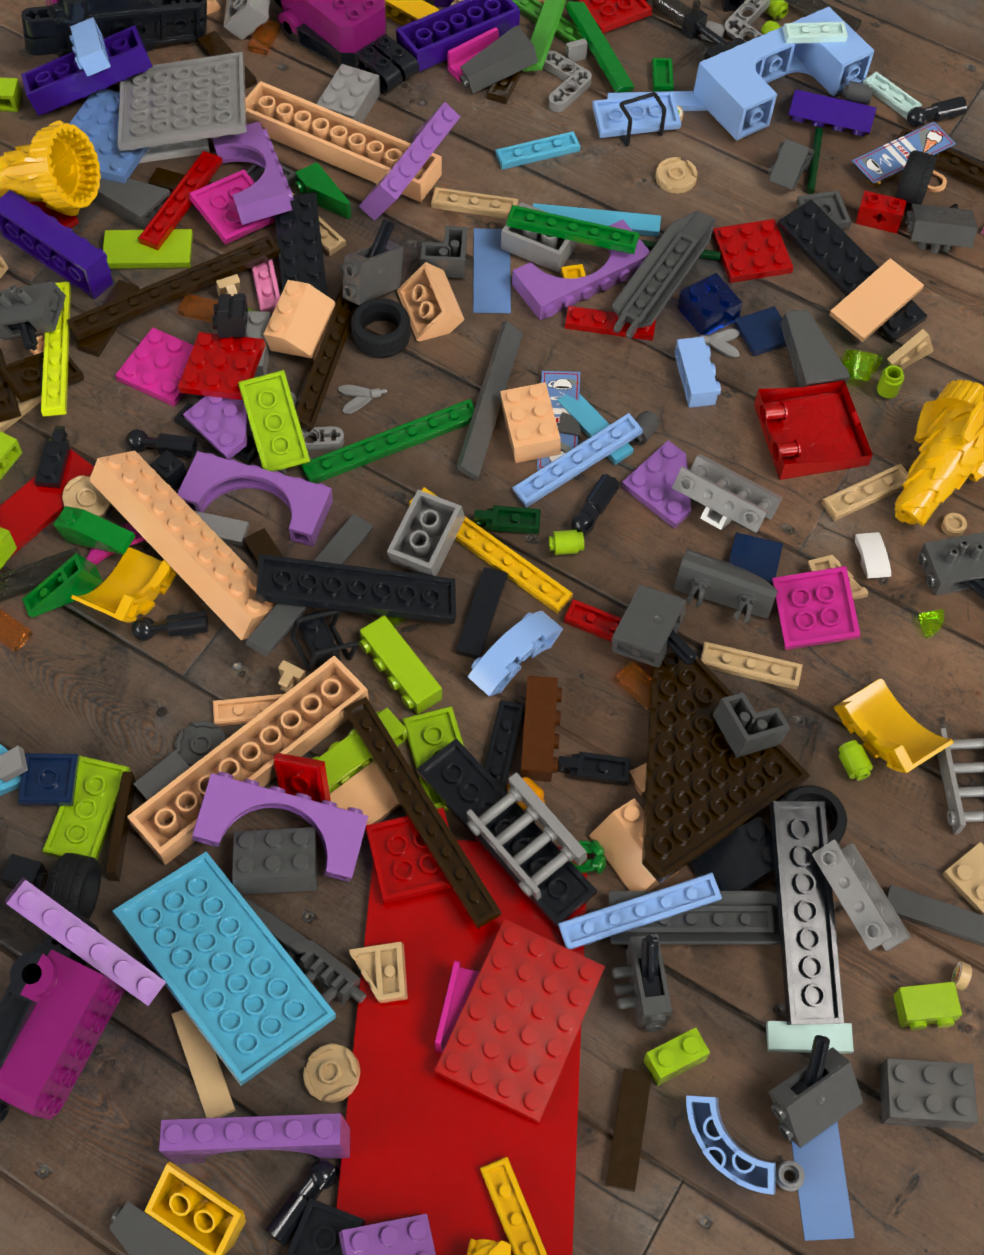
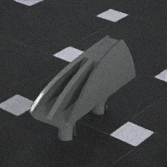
(724, 584)

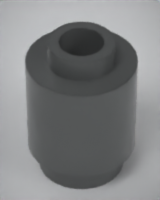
(857, 92)
(649, 423)

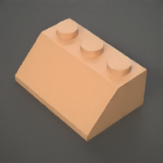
(430, 303)
(298, 320)
(623, 842)

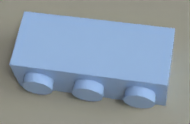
(89, 47)
(697, 372)

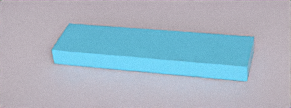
(537, 150)
(591, 423)

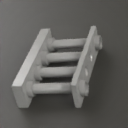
(727, 493)
(535, 811)
(955, 814)
(861, 896)

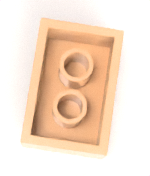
(530, 422)

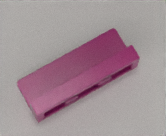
(461, 54)
(458, 991)

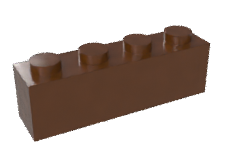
(539, 728)

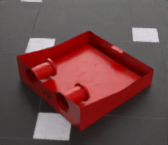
(812, 429)

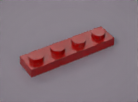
(603, 323)

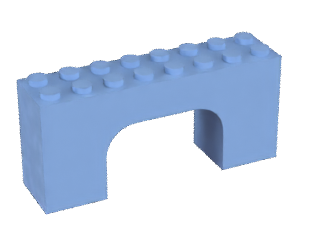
(736, 80)

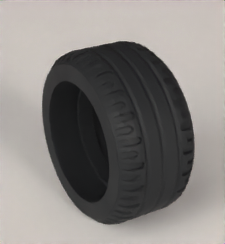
(916, 177)
(380, 310)
(833, 807)
(75, 883)

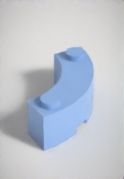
(501, 662)
(723, 1151)

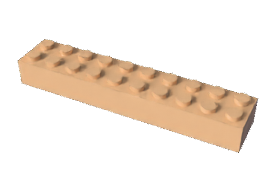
(335, 138)
(182, 540)
(286, 727)

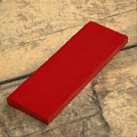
(36, 506)

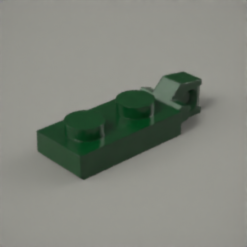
(509, 519)

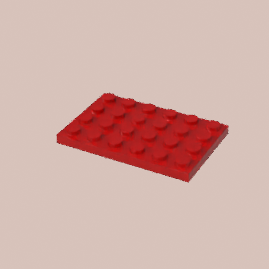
(520, 1021)

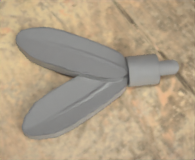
(719, 342)
(361, 394)

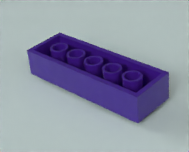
(441, 31)
(63, 82)
(54, 245)

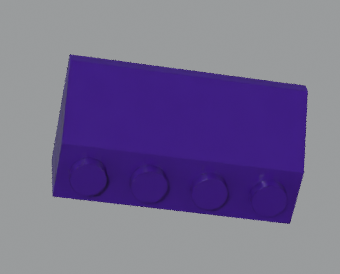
(832, 111)

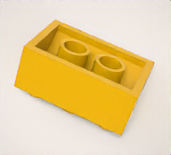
(195, 1212)

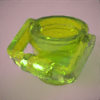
(861, 364)

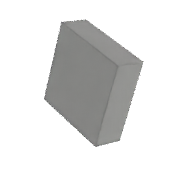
(718, 28)
(576, 50)
(12, 764)

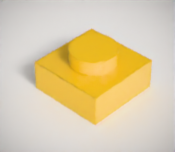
(573, 271)

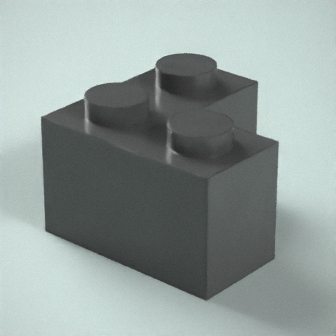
(790, 164)
(448, 255)
(749, 730)

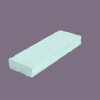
(815, 32)
(891, 94)
(801, 1037)

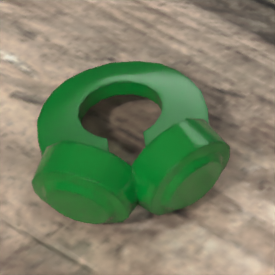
(598, 863)

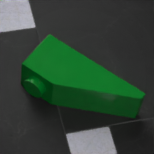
(315, 180)
(92, 531)
(74, 577)

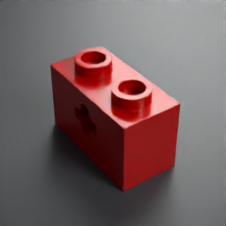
(880, 211)

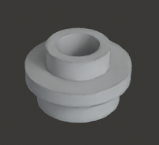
(793, 1167)

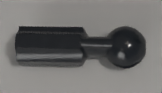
(938, 111)
(175, 444)
(595, 504)
(174, 625)
(285, 1223)

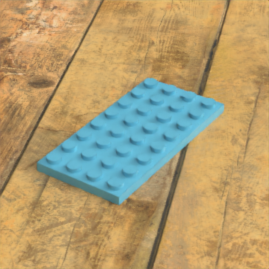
(224, 967)

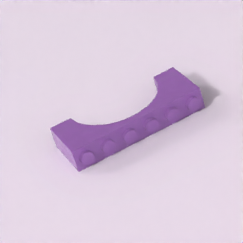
(408, 165)
(271, 192)
(551, 294)
(215, 476)
(230, 799)
(84, 941)
(195, 1139)

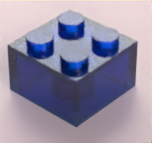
(709, 304)

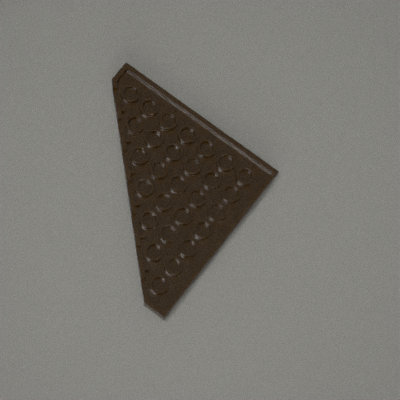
(693, 778)

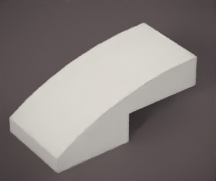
(873, 555)

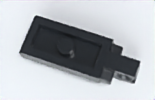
(53, 459)
(596, 768)

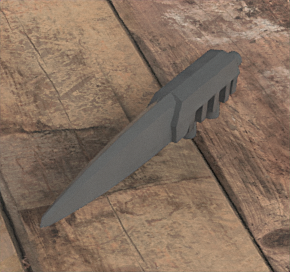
(313, 959)

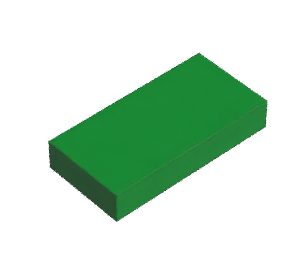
(662, 74)

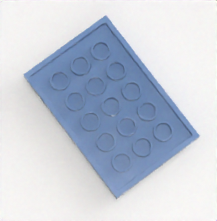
(99, 121)

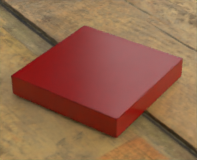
(302, 776)

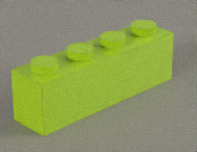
(400, 665)
(350, 755)

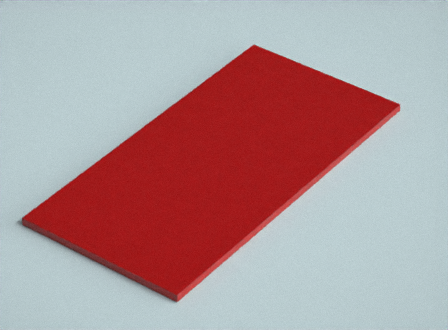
(424, 1137)

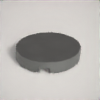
(204, 735)

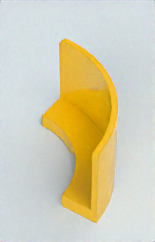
(131, 586)
(888, 728)

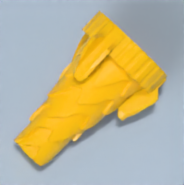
(53, 169)
(949, 453)

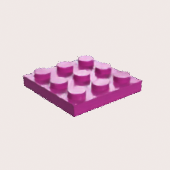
(219, 209)
(157, 366)
(816, 608)

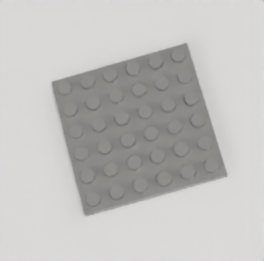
(183, 102)

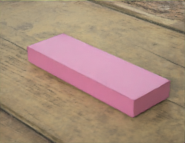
(266, 286)

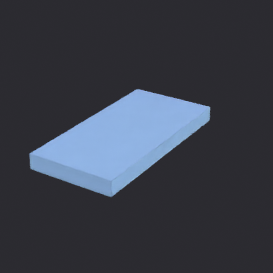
(645, 115)

